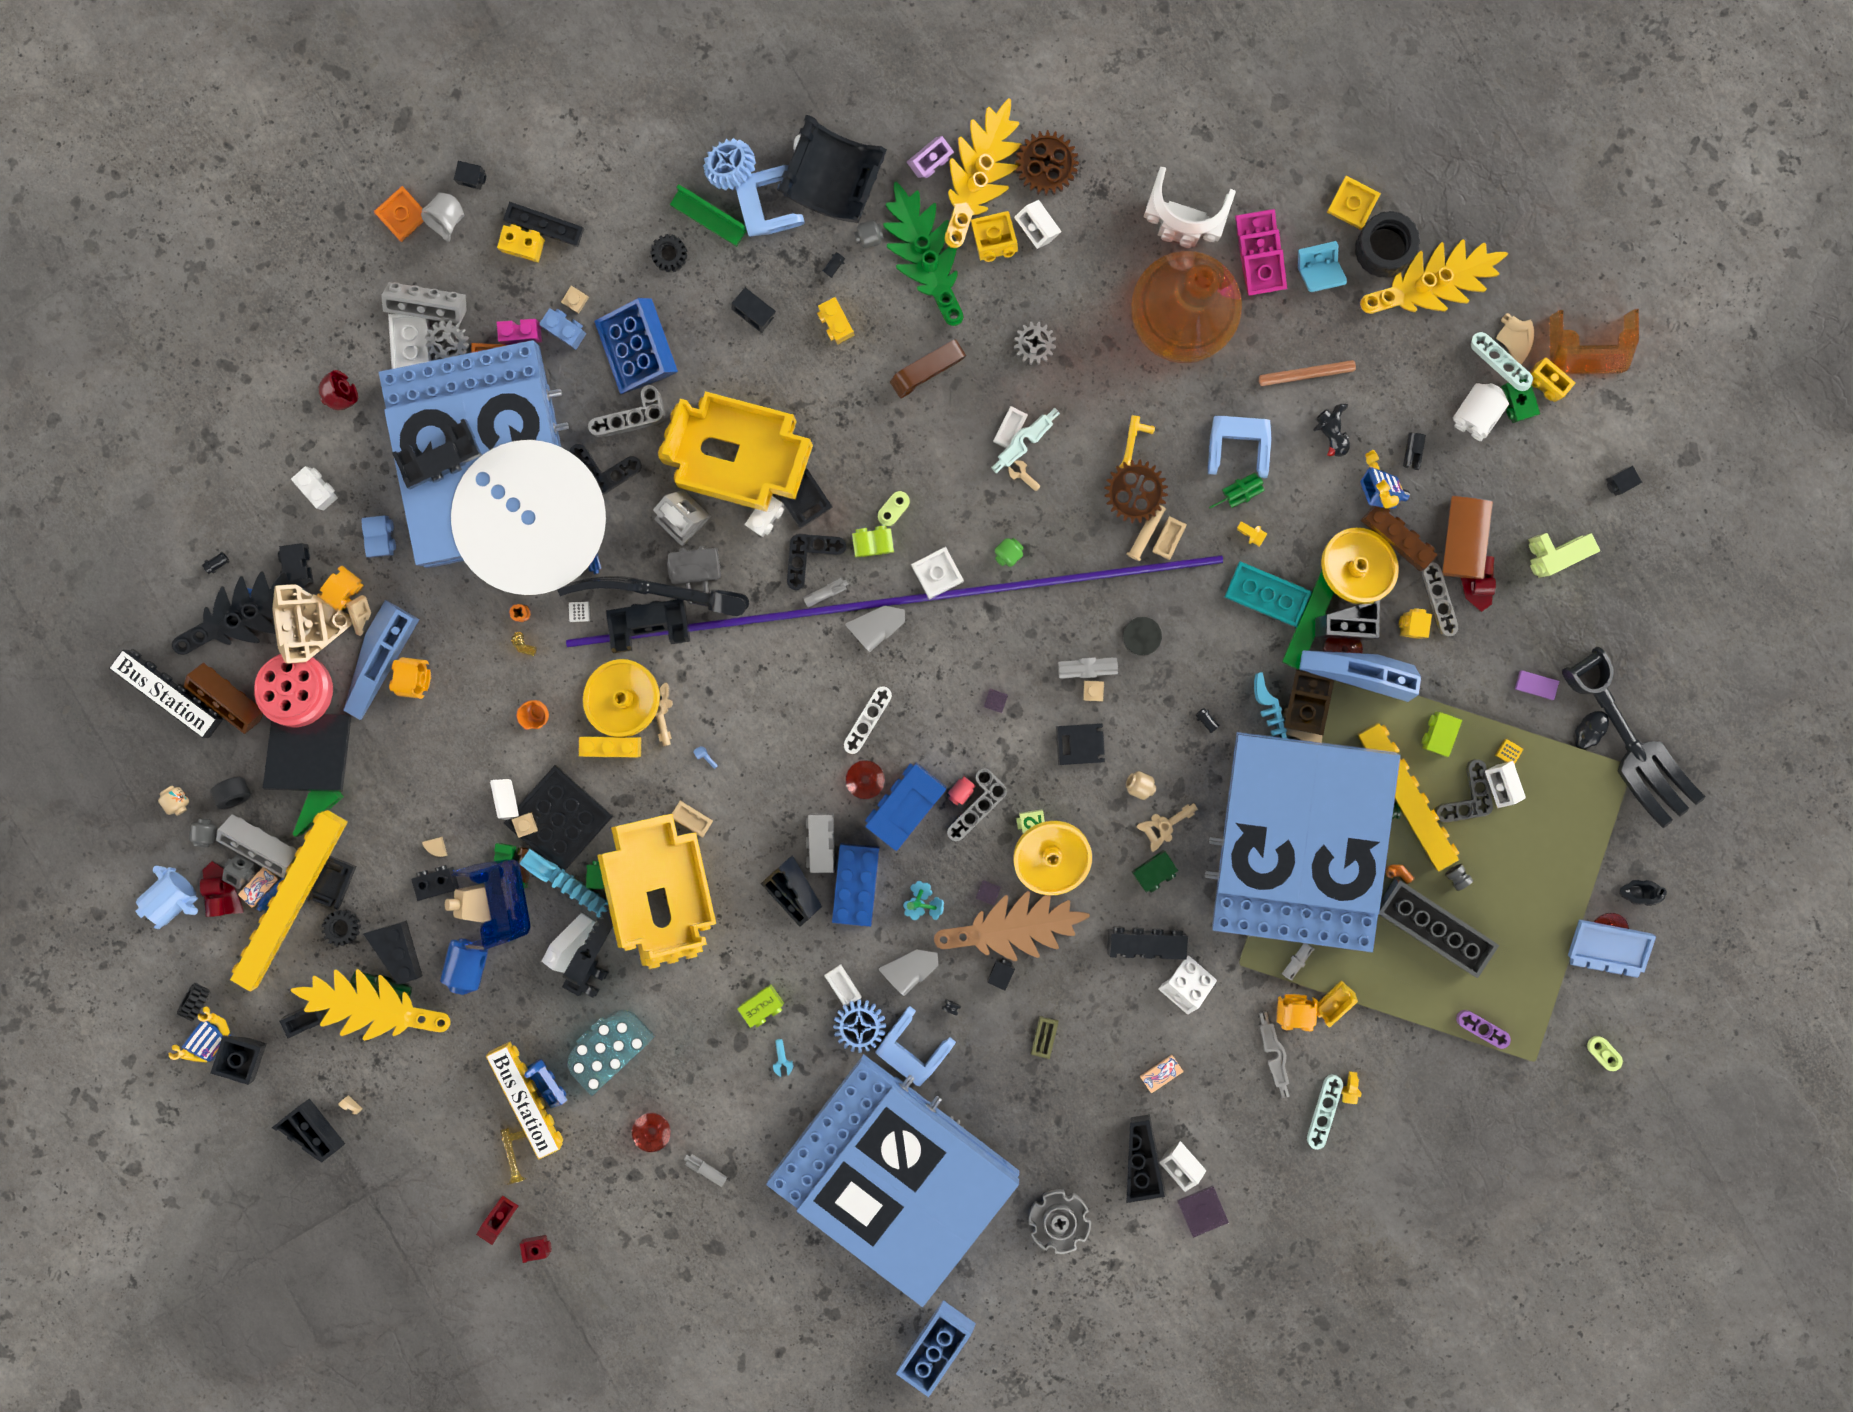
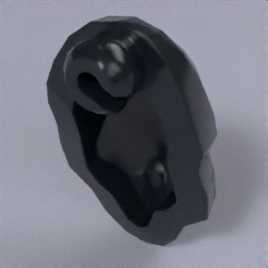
(1591, 729)
(1643, 892)

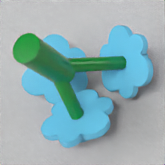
(915, 906)

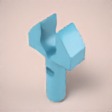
(781, 1059)

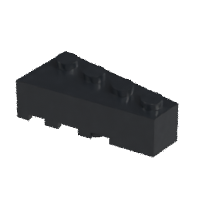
(1146, 944)
(1144, 1169)

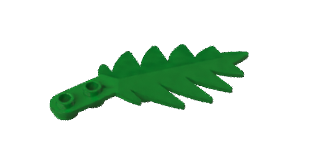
(924, 251)

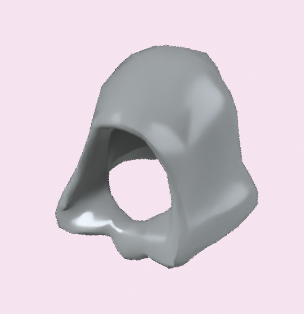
(443, 214)

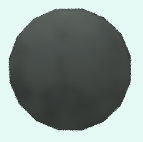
(1142, 636)

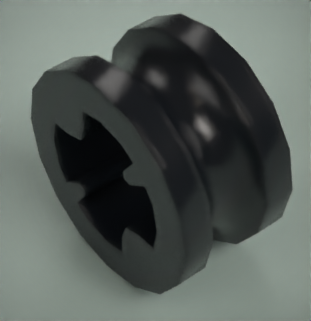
(951, 1007)

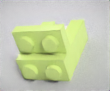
(1551, 559)

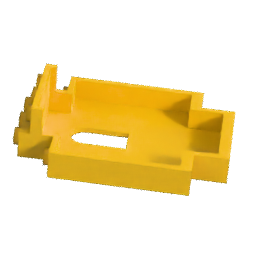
(768, 455)
(650, 859)

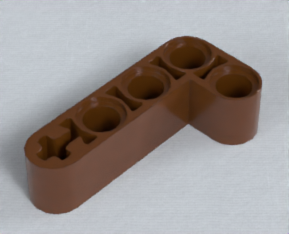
(926, 368)

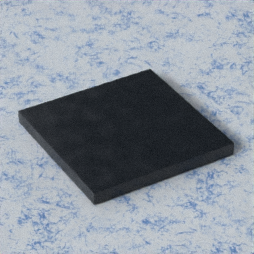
(308, 755)
(564, 818)

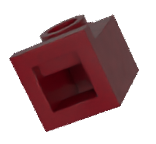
(539, 1242)

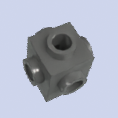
(238, 871)

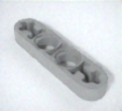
(1437, 600)

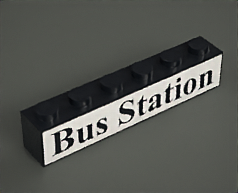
(165, 693)

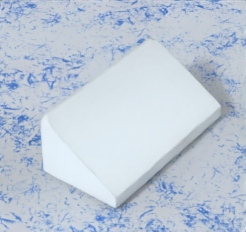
(504, 799)

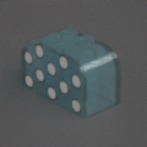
(607, 1049)

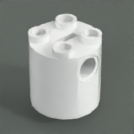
(1481, 410)

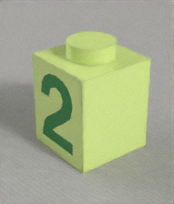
(1029, 819)

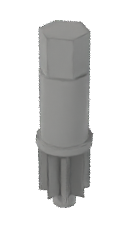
(825, 592)
(704, 1169)

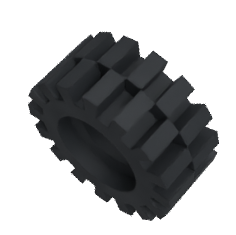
(660, 244)
(350, 920)
(193, 1002)

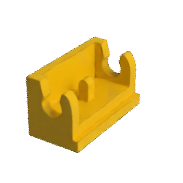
(1336, 1003)

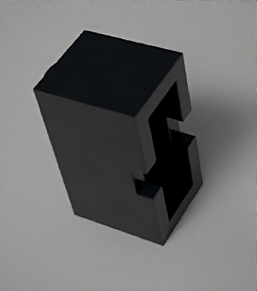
(294, 561)
(300, 1021)

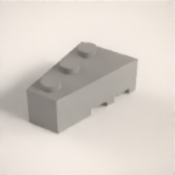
(820, 842)

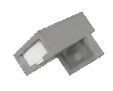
(680, 516)

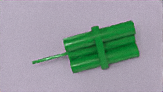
(1242, 490)

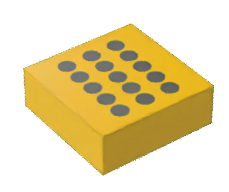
(1509, 751)

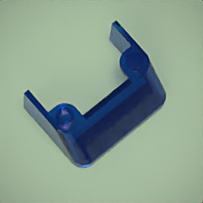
(505, 902)

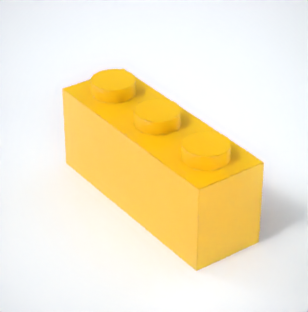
(609, 746)

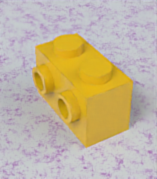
(521, 243)
(836, 321)
(1551, 380)
(1415, 624)

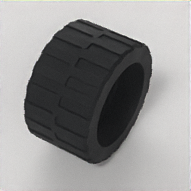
(1403, 227)

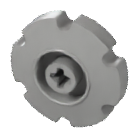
(1074, 1224)

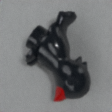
(1330, 425)

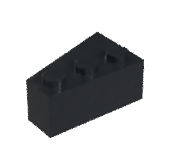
(792, 891)
(396, 951)

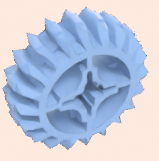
(729, 164)
(868, 1026)

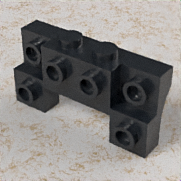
(440, 460)
(647, 619)

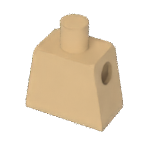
(470, 904)

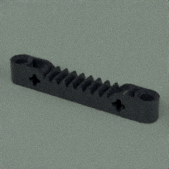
(578, 967)

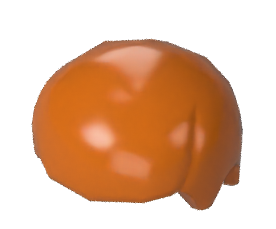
(532, 714)

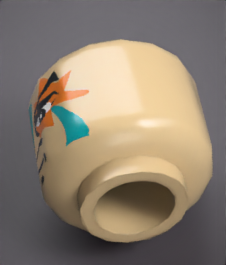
(173, 800)

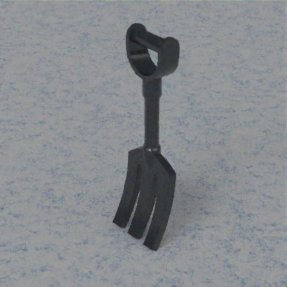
(716, 600)
(1638, 753)

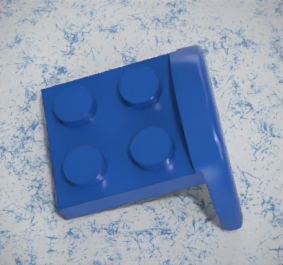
(545, 1083)

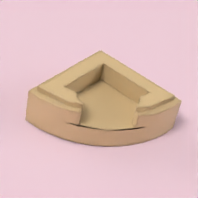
(435, 847)
(349, 1103)

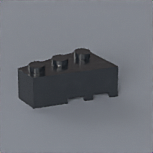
(1352, 623)
(311, 1131)

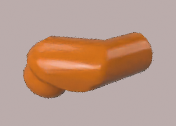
(1399, 871)

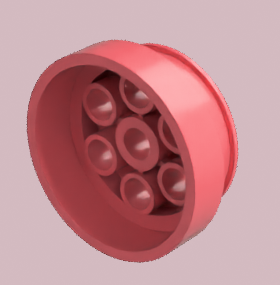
(301, 712)

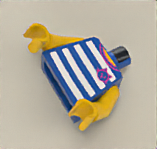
(1380, 487)
(204, 1040)

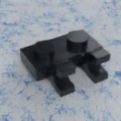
(584, 987)

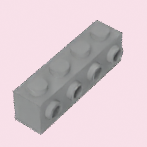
(424, 302)
(256, 845)

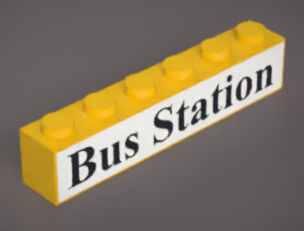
(524, 1100)

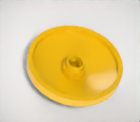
(1359, 566)
(621, 698)
(1052, 858)

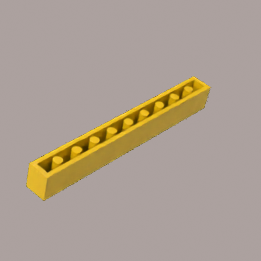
(288, 900)

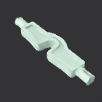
(1017, 447)

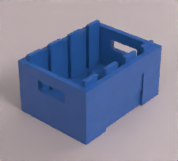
(905, 806)

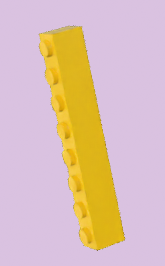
(1414, 804)

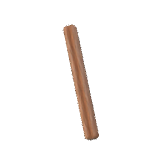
(1307, 373)

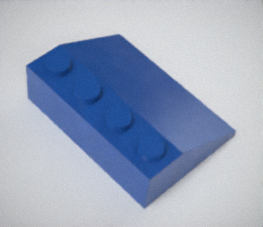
(636, 345)

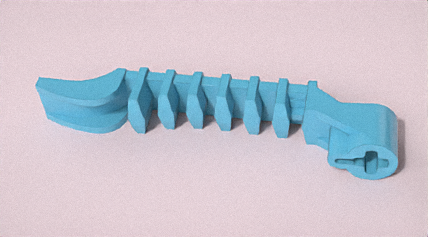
(1264, 698)
(567, 883)

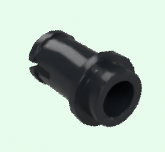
(834, 264)
(215, 563)
(1207, 720)

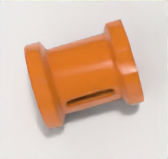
(525, 610)

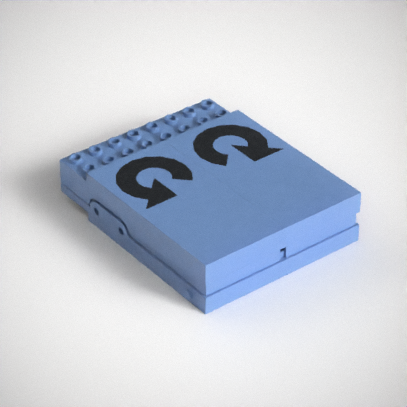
(502, 399)
(1305, 841)

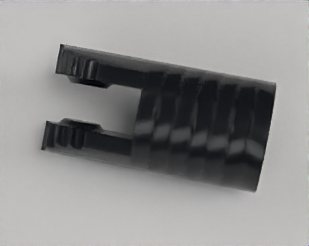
(1414, 450)

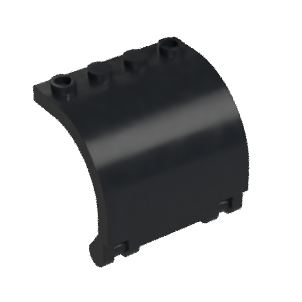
(831, 172)

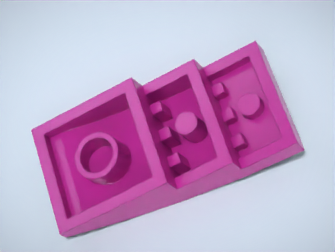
(1261, 252)

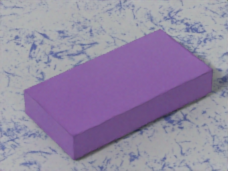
(1536, 685)

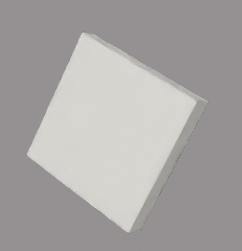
(937, 573)

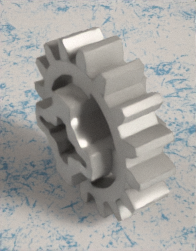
(1042, 344)
(440, 345)

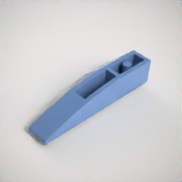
(379, 649)
(1365, 671)

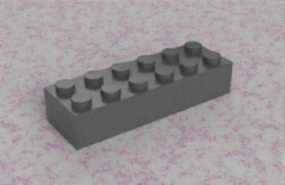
(1436, 928)

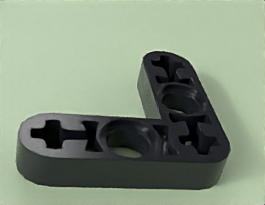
(605, 477)
(808, 548)

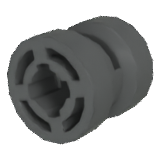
(1459, 877)

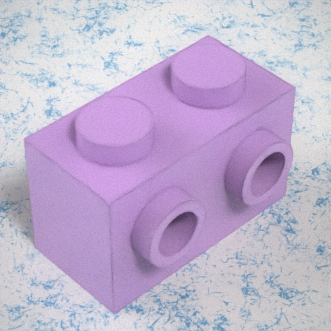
(929, 157)

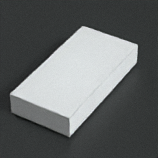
(1010, 426)
(842, 985)

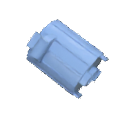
(167, 897)

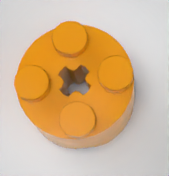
(340, 588)
(410, 677)
(1297, 1012)

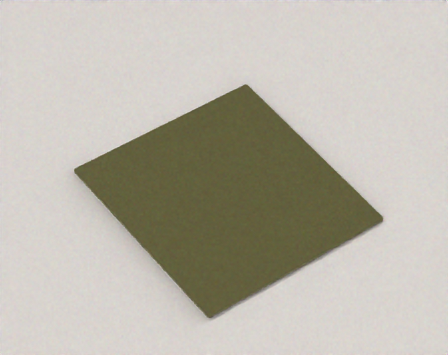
(1527, 867)

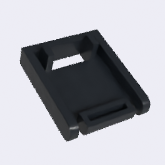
(808, 496)
(1084, 744)
(332, 884)

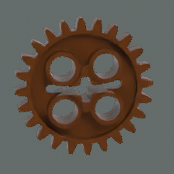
(1051, 145)
(1152, 497)

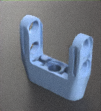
(752, 208)
(1241, 429)
(903, 1060)

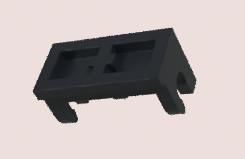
(753, 310)

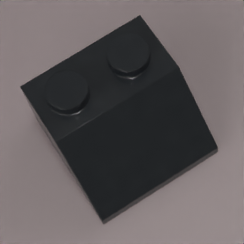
(238, 1058)

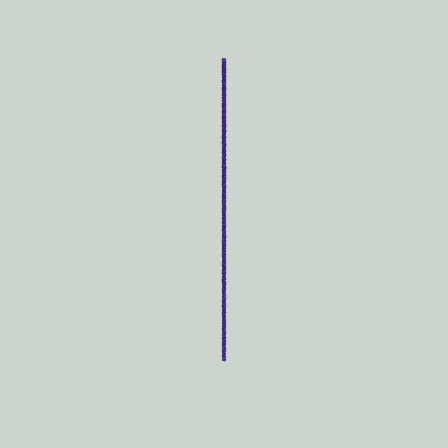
(920, 598)

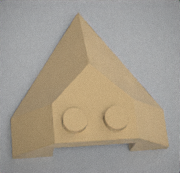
(304, 623)

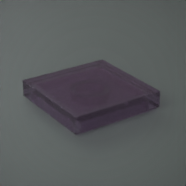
(1203, 1211)

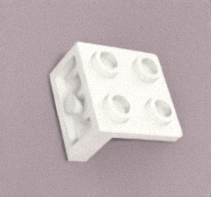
(1188, 985)

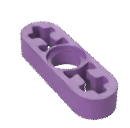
(1492, 1040)

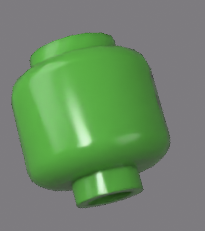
(1008, 552)

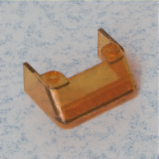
(1593, 359)

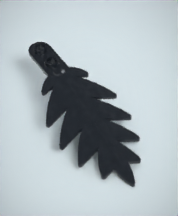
(233, 618)

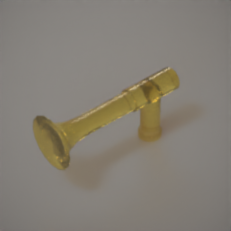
(508, 1146)

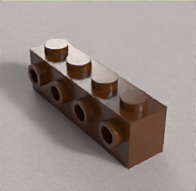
(1401, 539)
(223, 698)

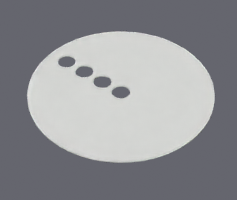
(566, 524)

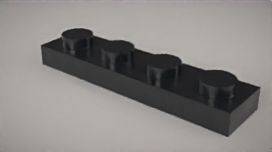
(544, 224)

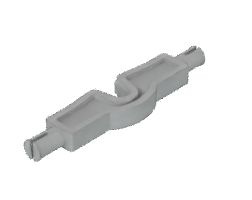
(1276, 1064)

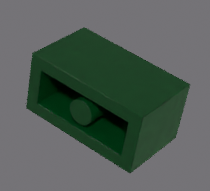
(1155, 871)

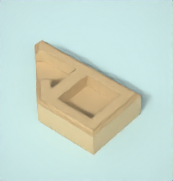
(359, 613)

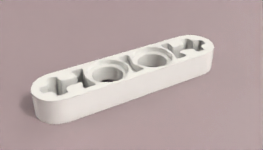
(865, 718)

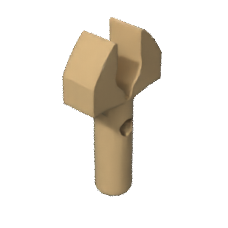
(1023, 475)

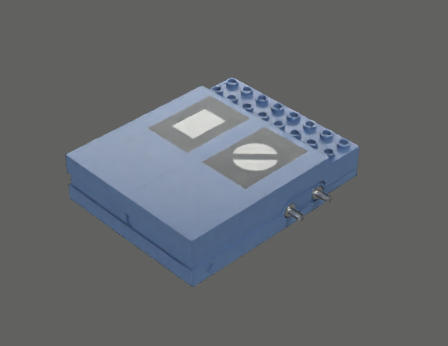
(894, 1180)

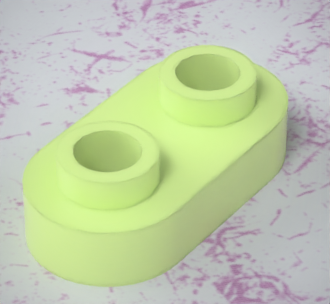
(893, 508)
(1604, 1052)

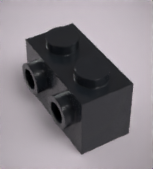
(435, 883)

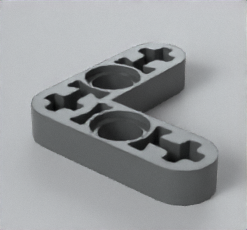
(1473, 803)

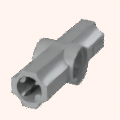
(1087, 667)

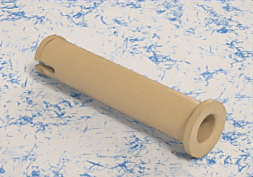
(1145, 535)

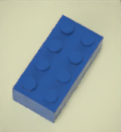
(855, 884)

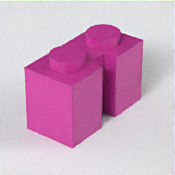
(511, 333)

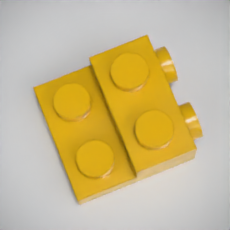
(994, 236)

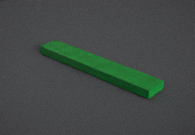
(1305, 631)

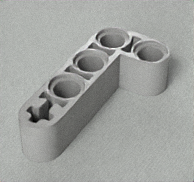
(626, 416)
(973, 808)

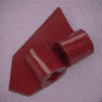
(1480, 591)
(218, 895)

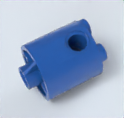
(463, 967)

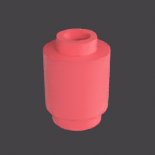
(961, 791)

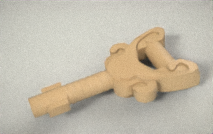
(664, 704)
(1164, 826)

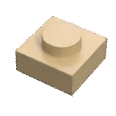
(574, 299)
(1093, 691)
(524, 825)

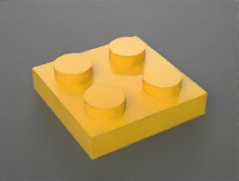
(1353, 202)

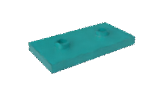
(1267, 594)

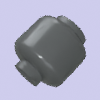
(869, 234)
(202, 833)

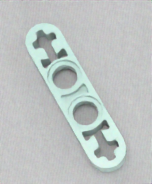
(1505, 358)
(1320, 1110)

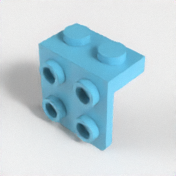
(1321, 267)

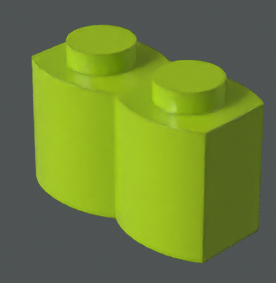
(872, 542)

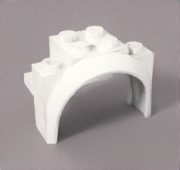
(1182, 222)

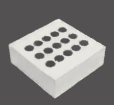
(579, 611)

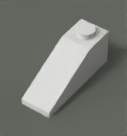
(566, 944)

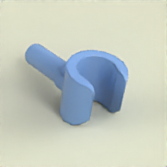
(701, 752)

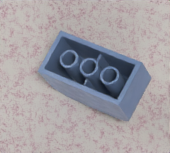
(936, 1348)

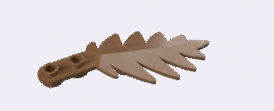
(1016, 927)

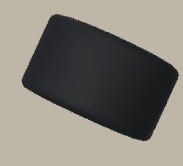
(230, 793)

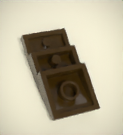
(1309, 702)

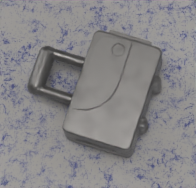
(694, 566)

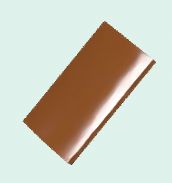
(1467, 537)

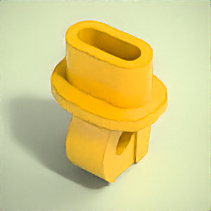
(1256, 535)
(1351, 1091)

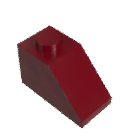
(497, 1220)

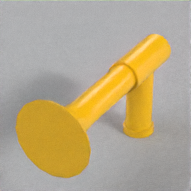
(1132, 433)

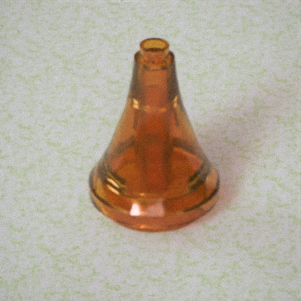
(1186, 307)

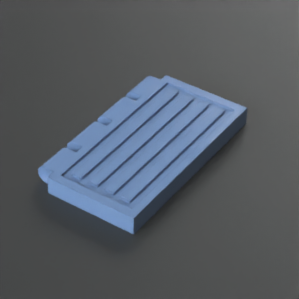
(1616, 947)

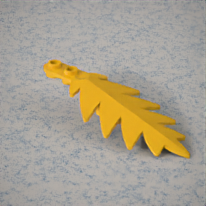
(980, 169)
(1437, 280)
(366, 1006)

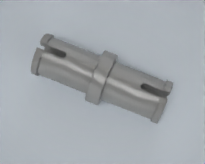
(1298, 961)

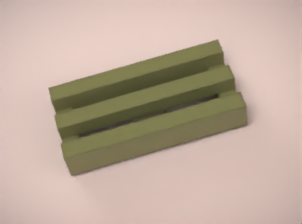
(1048, 1020)

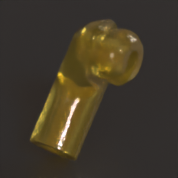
(521, 647)

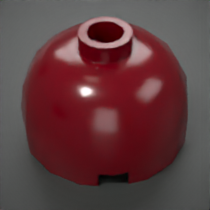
(336, 391)

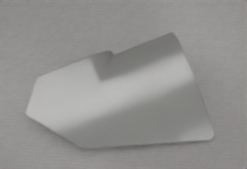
(876, 625)
(910, 969)

